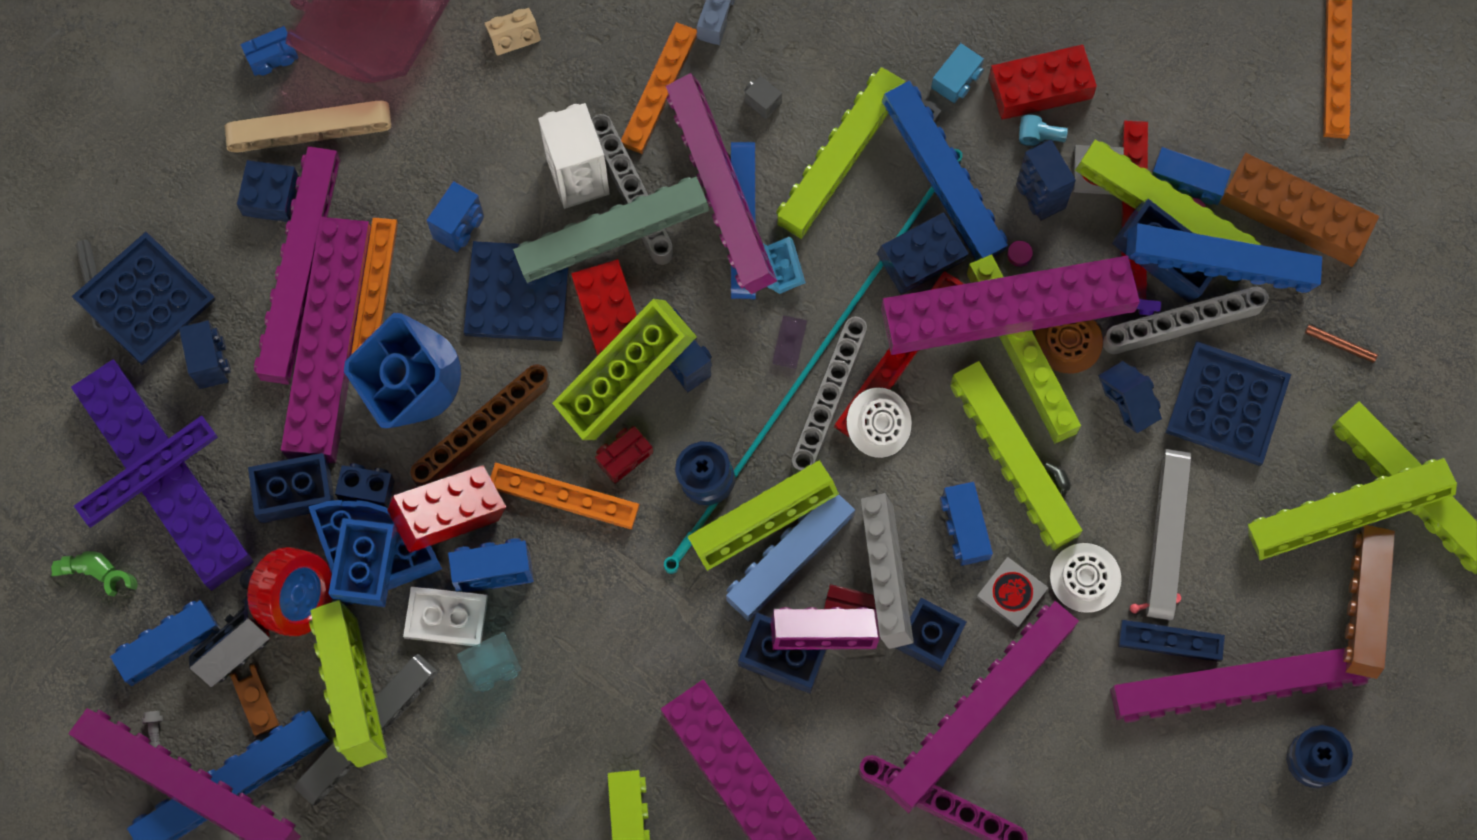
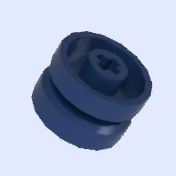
(705, 473)
(1334, 753)

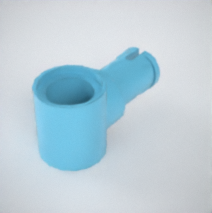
(1034, 130)

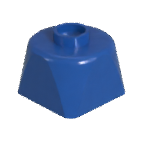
(404, 372)

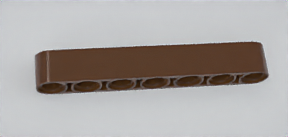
(485, 415)

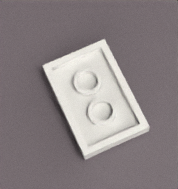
(445, 616)

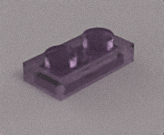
(789, 342)

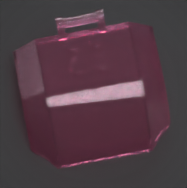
(365, 37)

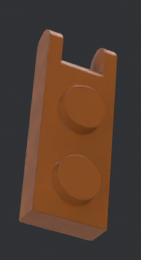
(255, 702)

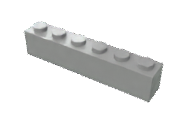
(887, 571)

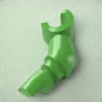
(96, 565)

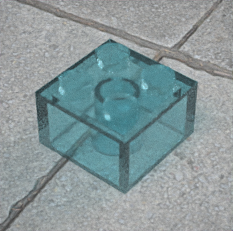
(489, 663)

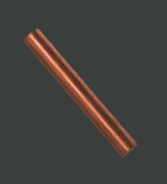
(1341, 343)

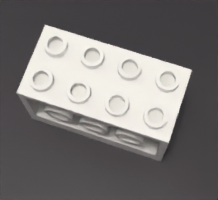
(574, 155)

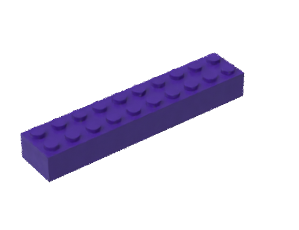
(175, 497)

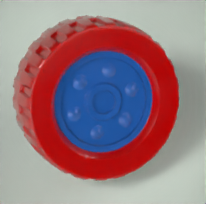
(286, 589)

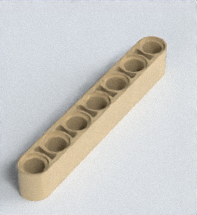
(307, 126)

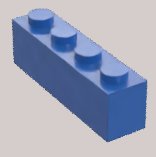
(164, 643)

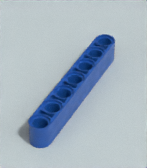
(744, 166)

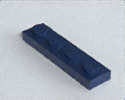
(1171, 640)

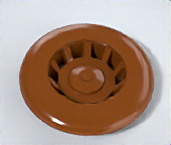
(1069, 340)

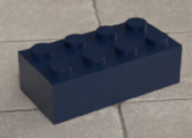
(1185, 284)

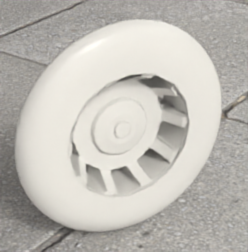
(881, 422)
(1085, 577)

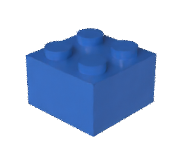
(455, 217)

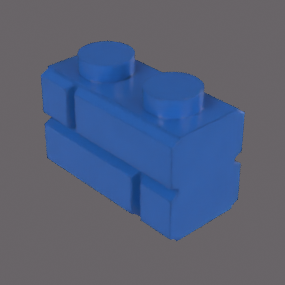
(269, 51)

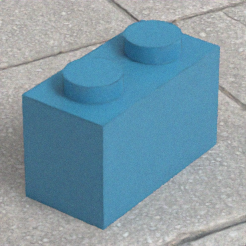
(957, 73)

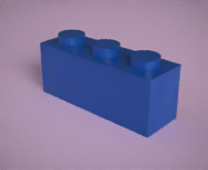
(1191, 176)
(966, 524)

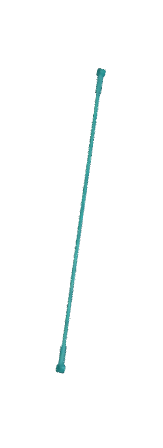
(686, 544)

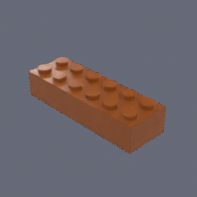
(1299, 209)

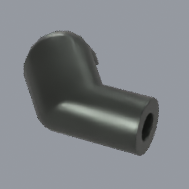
(1060, 478)

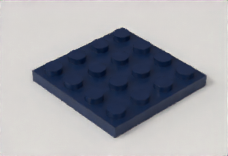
(143, 298)
(505, 304)
(1228, 403)

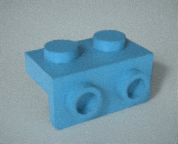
(785, 265)

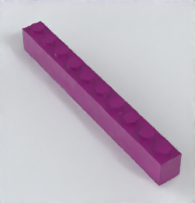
(721, 184)
(289, 296)
(1232, 685)
(981, 706)
(178, 780)

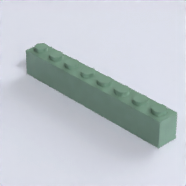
(611, 229)

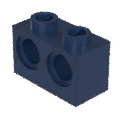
(363, 489)

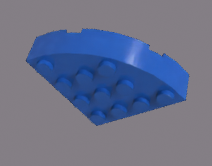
(406, 565)

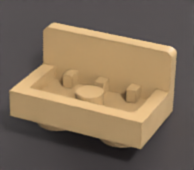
(513, 31)

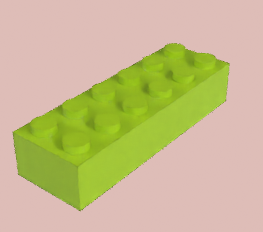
(624, 369)
(347, 684)

